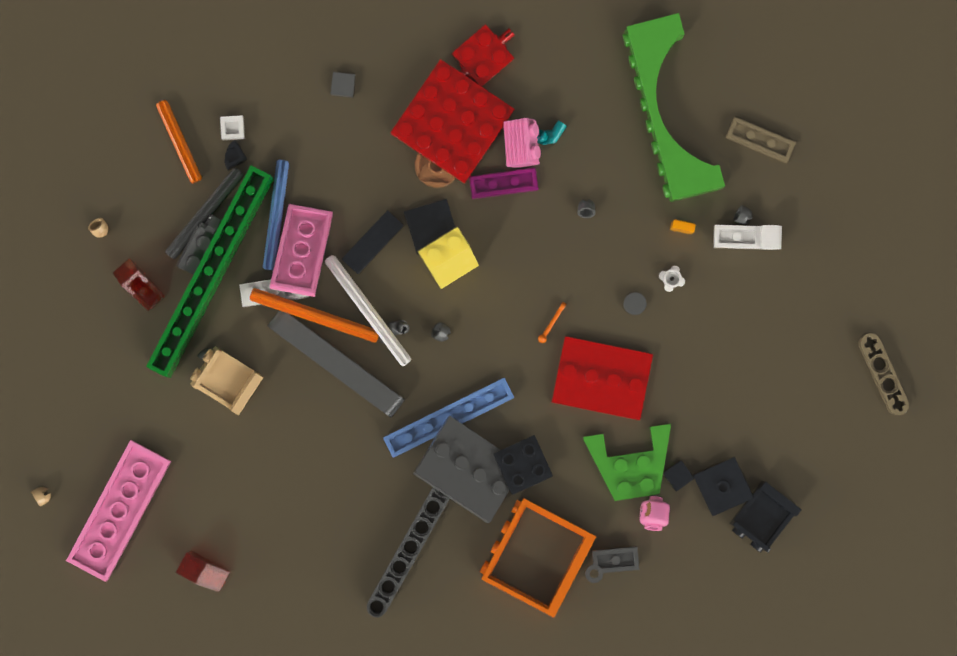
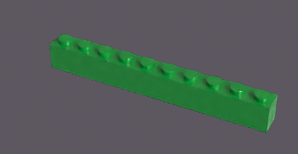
(210, 272)

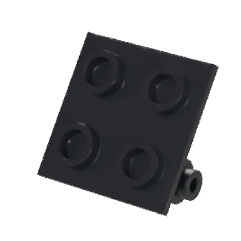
(523, 464)

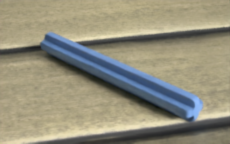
(276, 213)

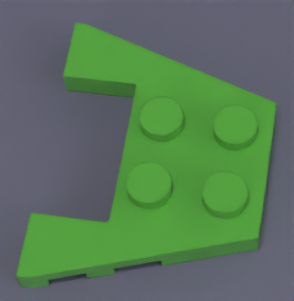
(633, 473)

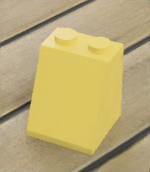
(448, 257)

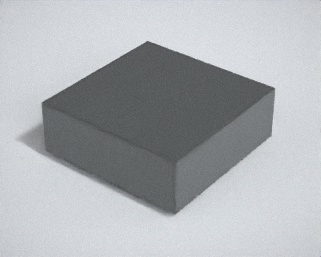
(343, 84)

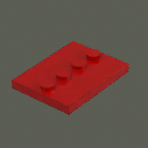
(602, 378)

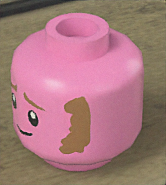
(654, 513)

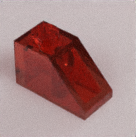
(138, 284)
(202, 571)

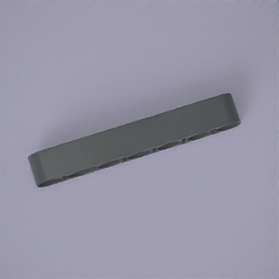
(336, 363)
(405, 556)

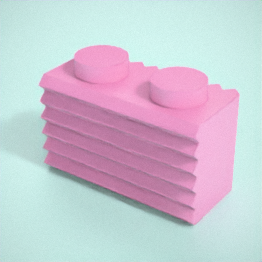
(521, 143)

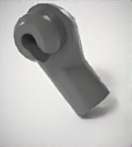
(397, 327)

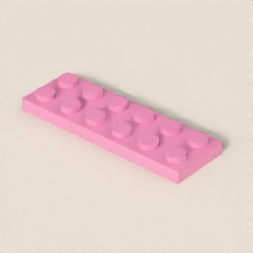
(118, 510)

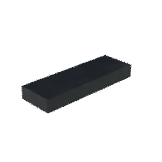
(373, 242)

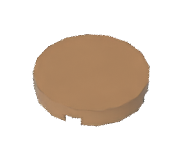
(431, 174)

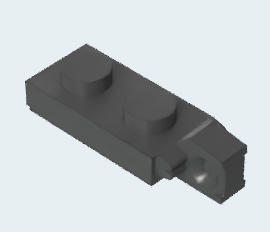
(198, 244)

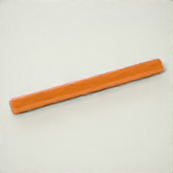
(314, 315)

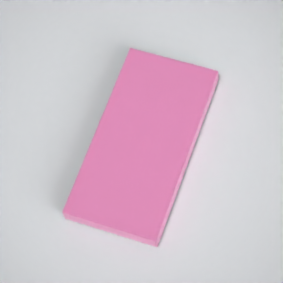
(301, 250)

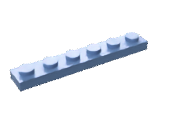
(461, 410)

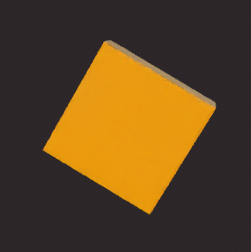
(682, 226)

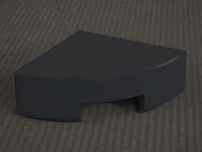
(234, 155)

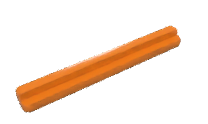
(179, 141)

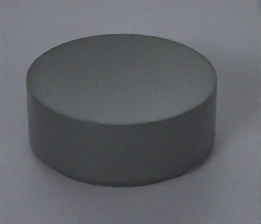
(634, 303)

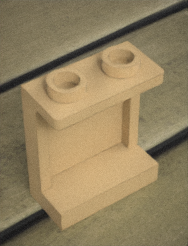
(226, 379)

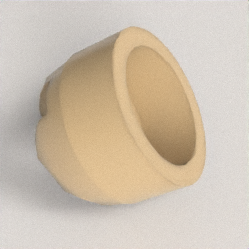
(98, 227)
(39, 496)

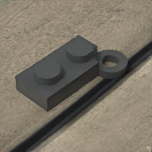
(612, 561)

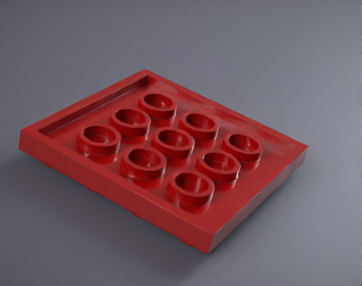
(452, 121)

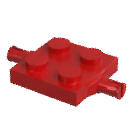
(484, 55)

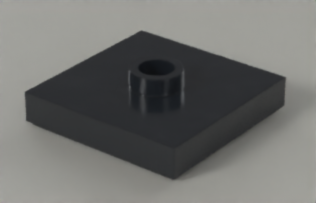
(723, 486)

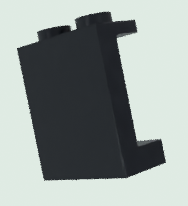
(764, 517)

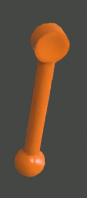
(542, 338)

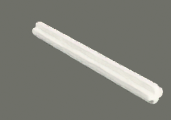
(368, 310)

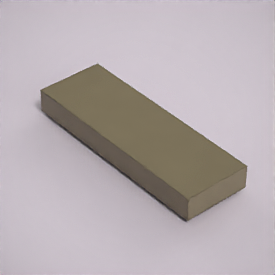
(760, 139)

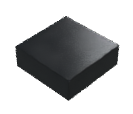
(678, 475)

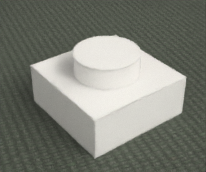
(232, 127)

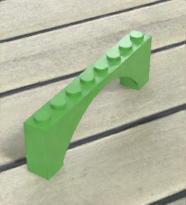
(682, 172)

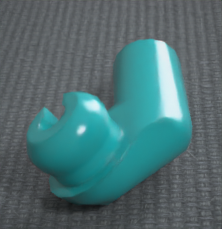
(551, 136)

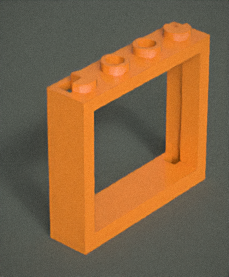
(570, 574)

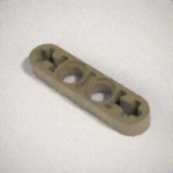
(886, 372)

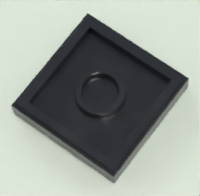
(429, 223)

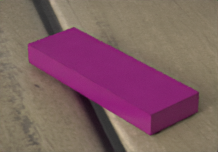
(503, 183)

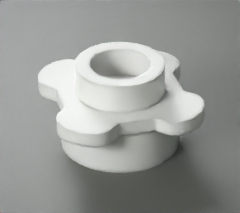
(673, 272)

